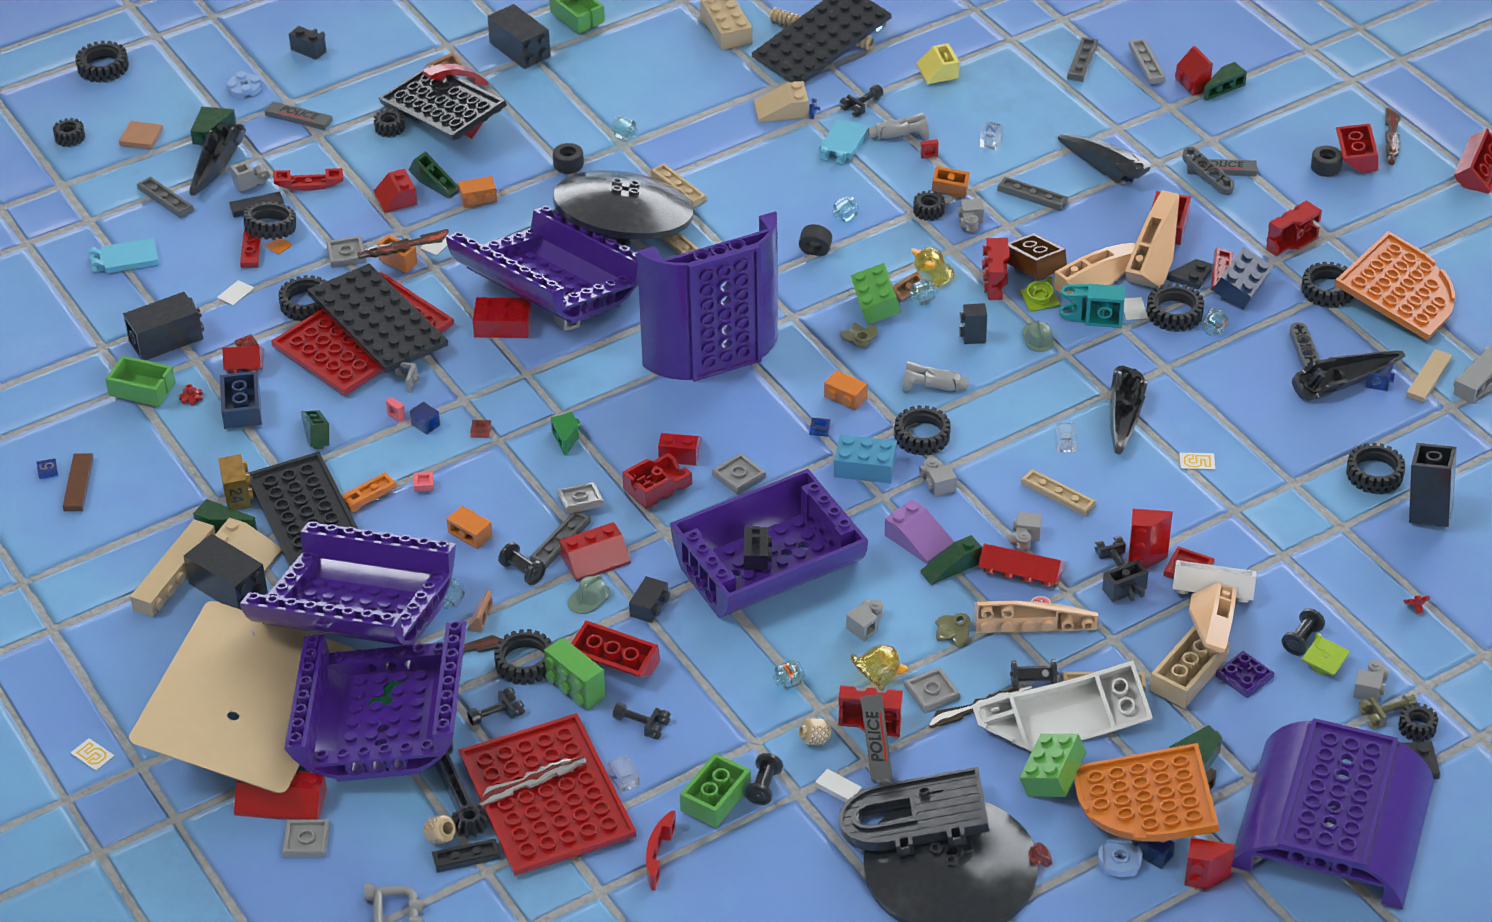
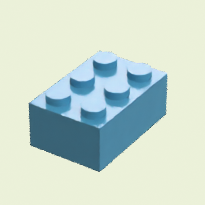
(865, 458)

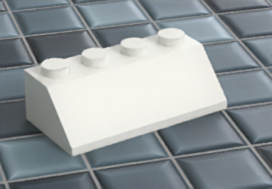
(1197, 576)

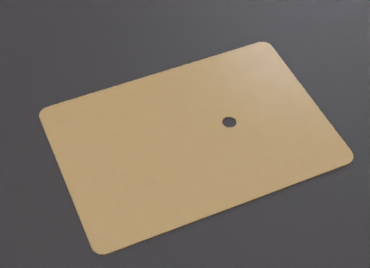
(223, 672)

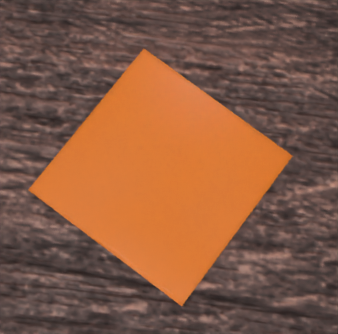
(278, 245)

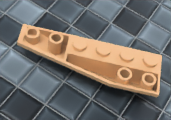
(1155, 244)
(1098, 267)
(1213, 614)
(1030, 617)

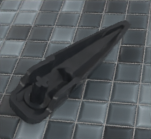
(216, 154)
(1107, 157)
(1340, 372)
(1126, 403)

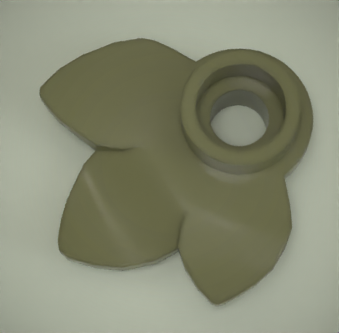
(860, 336)
(950, 628)

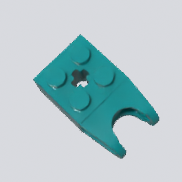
(1094, 304)

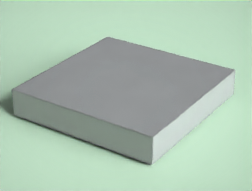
(344, 251)
(739, 473)
(580, 497)
(932, 689)
(306, 839)

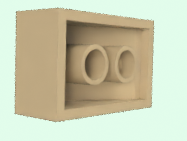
(783, 103)
(250, 542)

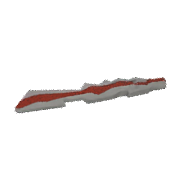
(531, 779)

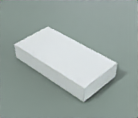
(837, 786)

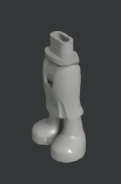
(901, 127)
(933, 378)

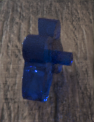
(813, 108)

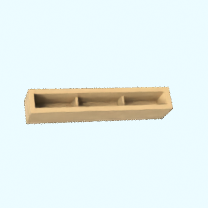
(169, 571)

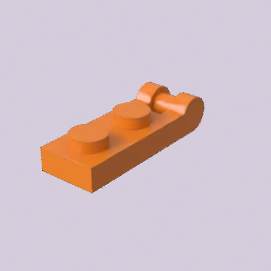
(368, 491)

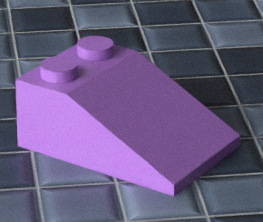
(917, 531)

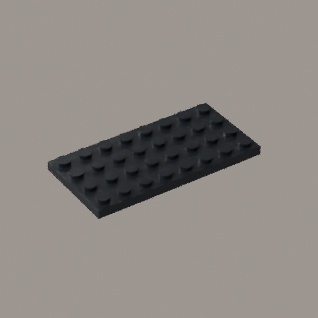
(820, 37)
(443, 105)
(377, 317)
(298, 494)

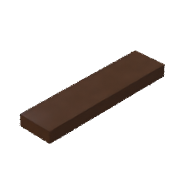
(78, 482)

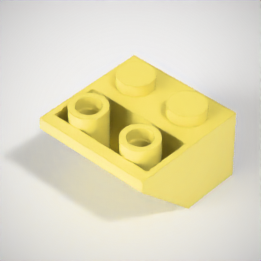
(939, 64)

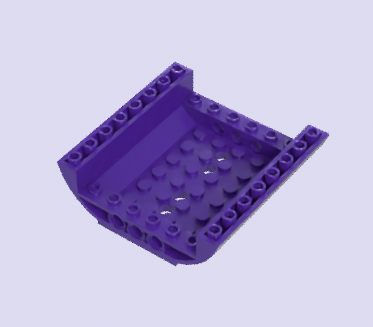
(554, 266)
(685, 310)
(359, 585)
(341, 735)
(1378, 805)

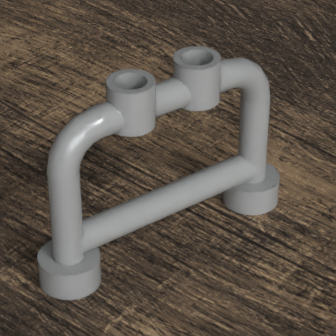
(375, 894)

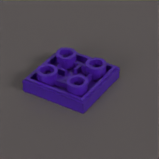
(1244, 674)

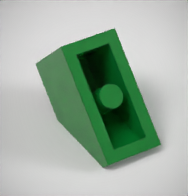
(565, 430)

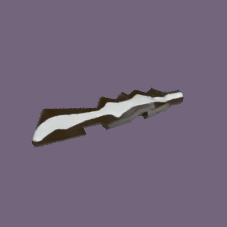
(953, 714)

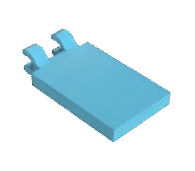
(843, 140)
(124, 256)

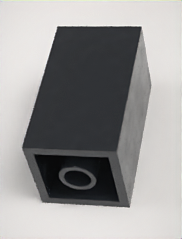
(519, 36)
(163, 326)
(1432, 484)
(224, 571)

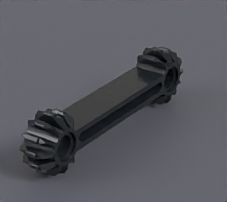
(467, 818)

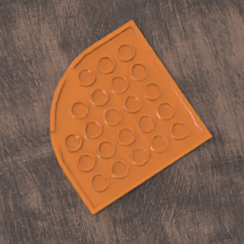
(1401, 285)
(1149, 795)

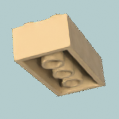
(726, 23)
(1186, 669)

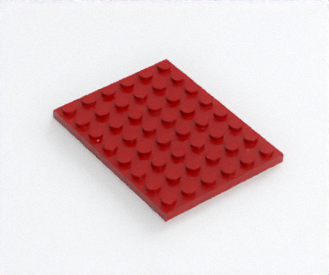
(333, 356)
(558, 816)

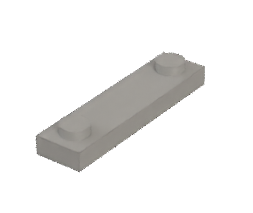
(1147, 61)

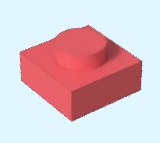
(395, 409)
(423, 481)

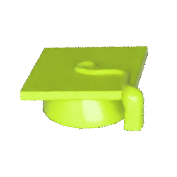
(1040, 295)
(1325, 656)

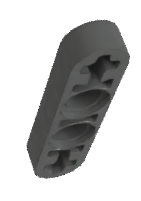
(1211, 168)
(1301, 349)

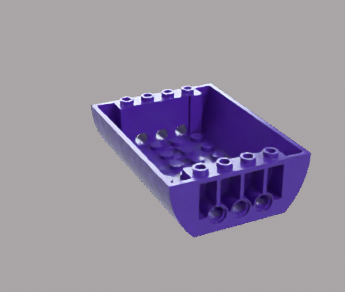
(797, 516)

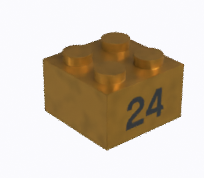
(235, 482)

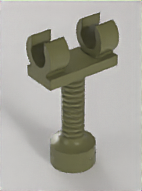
(1378, 717)

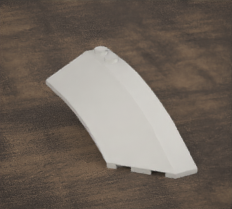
(1080, 706)

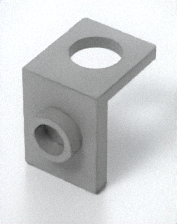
(412, 376)

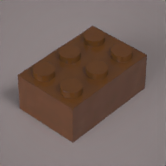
(1036, 256)

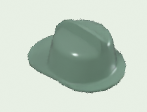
(1038, 336)
(589, 595)

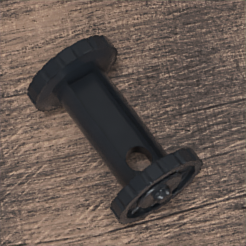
(511, 555)
(1295, 641)
(1033, 673)
(759, 790)

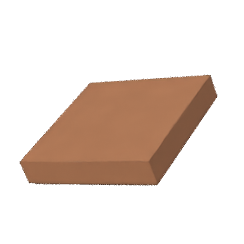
(141, 135)

